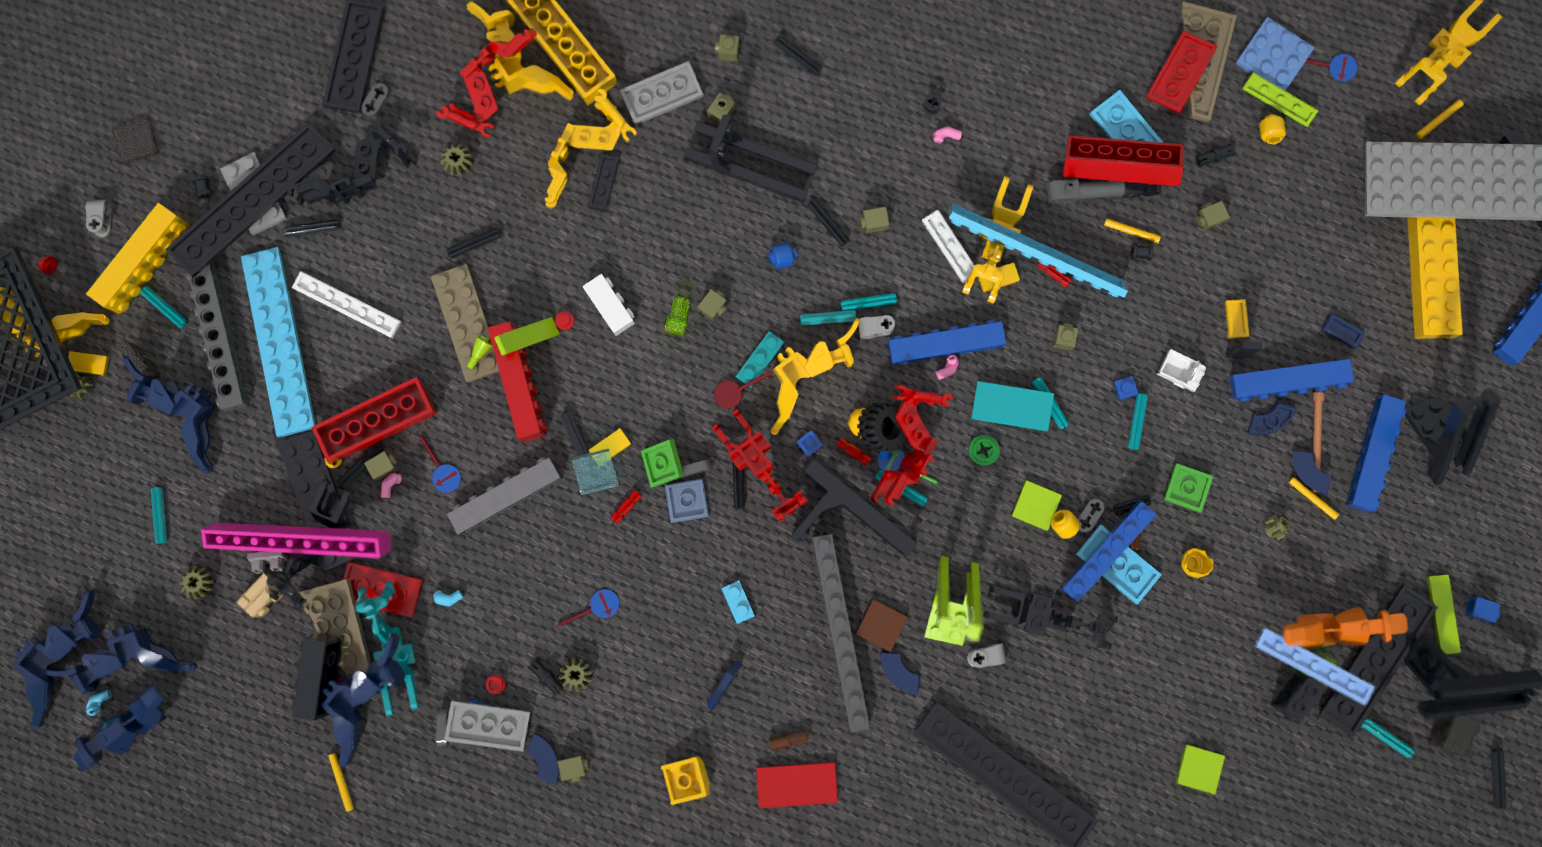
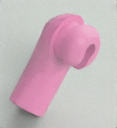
(946, 132)
(950, 367)
(388, 482)

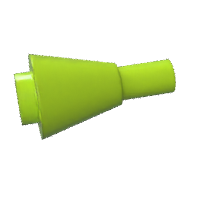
(481, 347)

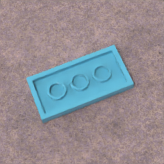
(1122, 121)
(1128, 573)

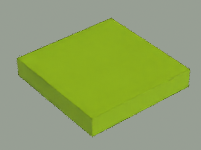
(1036, 505)
(1200, 769)

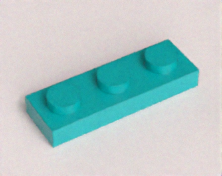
(760, 358)

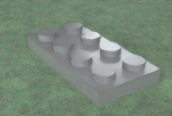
(661, 93)
(237, 172)
(487, 725)

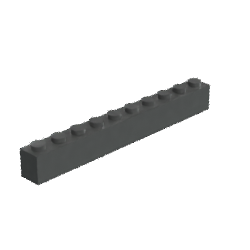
(840, 633)

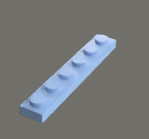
(1314, 666)

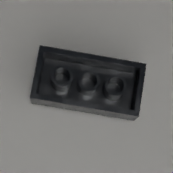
(316, 668)

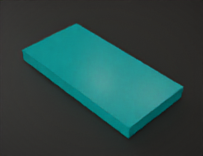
(1012, 406)

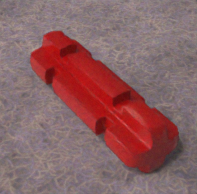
(1051, 270)
(853, 451)
(626, 506)

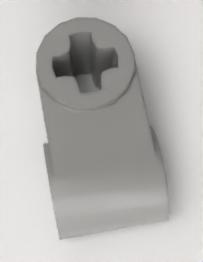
(99, 215)
(872, 326)
(990, 656)

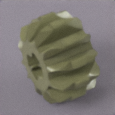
(449, 157)
(202, 584)
(575, 667)

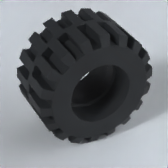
(871, 423)

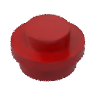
(47, 264)
(564, 320)
(495, 684)

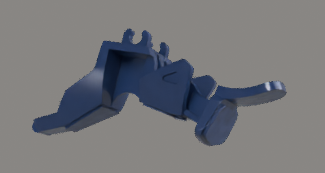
(177, 402)
(120, 651)
(42, 653)
(359, 690)
(120, 730)

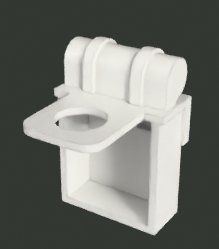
(1181, 370)

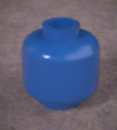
(782, 255)

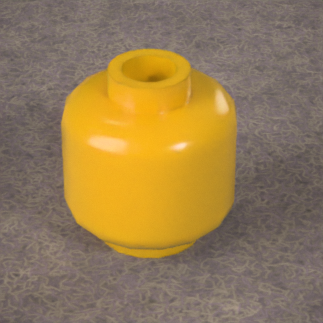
(1272, 129)
(1065, 524)

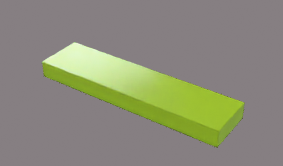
(1280, 99)
(526, 336)
(1444, 616)

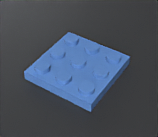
(1275, 54)

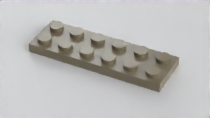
(464, 319)

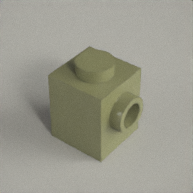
(728, 48)
(721, 105)
(1212, 215)
(874, 220)
(713, 304)
(1065, 337)
(381, 465)
(573, 768)

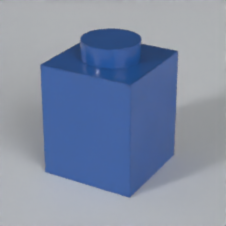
(1482, 610)

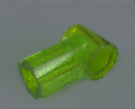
(677, 322)

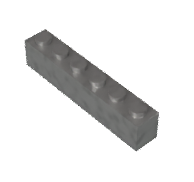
(504, 496)

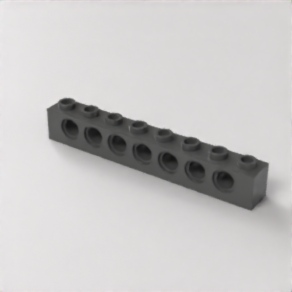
(237, 398)

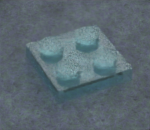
(595, 471)

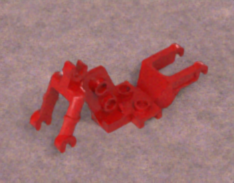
(478, 84)
(919, 438)
(752, 453)

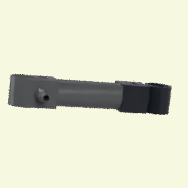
(1072, 190)

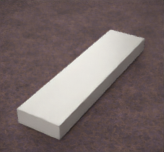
(949, 245)

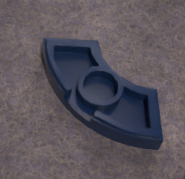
(1271, 422)
(1309, 473)
(898, 673)
(724, 685)
(545, 758)

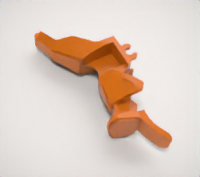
(1347, 628)

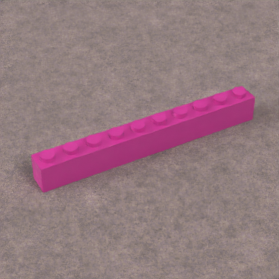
(296, 539)

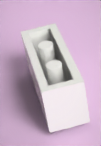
(609, 304)

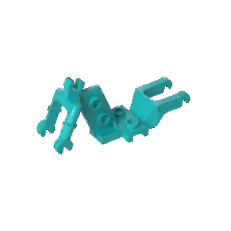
(404, 653)

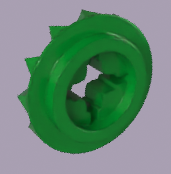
(986, 441)

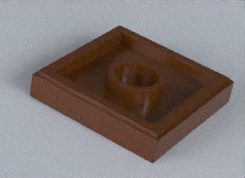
(881, 625)

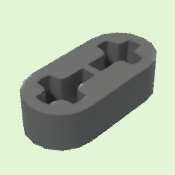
(372, 98)
(696, 468)
(1093, 518)
(441, 724)

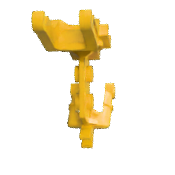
(1449, 49)
(585, 137)
(994, 250)

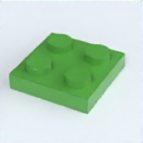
(662, 463)
(1188, 488)

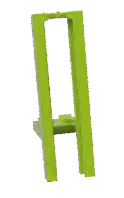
(950, 620)

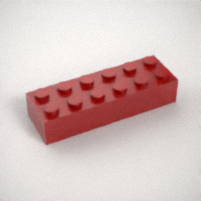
(1124, 160)
(519, 388)
(374, 420)

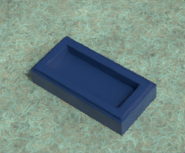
(1343, 331)

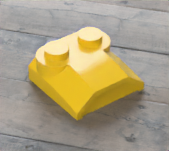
(686, 780)

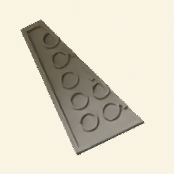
(1217, 29)
(335, 613)

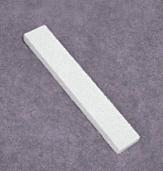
(346, 304)

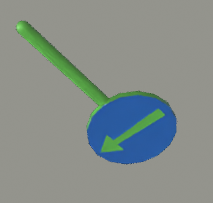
(893, 461)

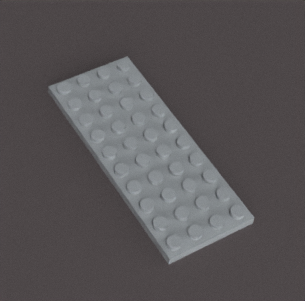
(1453, 180)

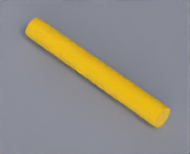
(1439, 119)
(1132, 230)
(1314, 498)
(341, 782)

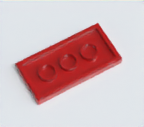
(1181, 72)
(374, 579)
(796, 785)

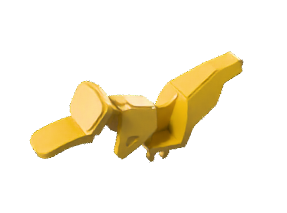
(510, 70)
(66, 325)
(798, 367)

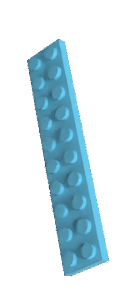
(1030, 247)
(278, 342)

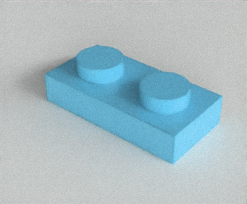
(738, 602)

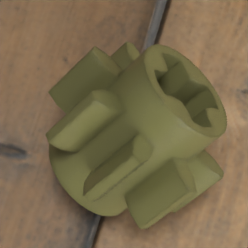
(85, 388)
(1276, 527)

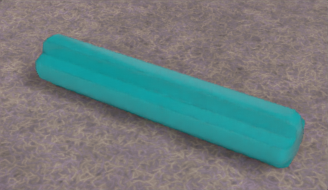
(867, 302)
(163, 306)
(827, 317)
(1056, 412)
(1137, 422)
(908, 492)
(158, 515)
(1388, 738)

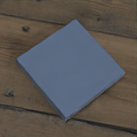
(686, 500)

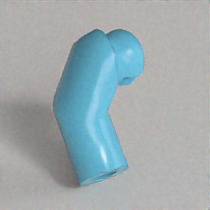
(447, 600)
(96, 701)

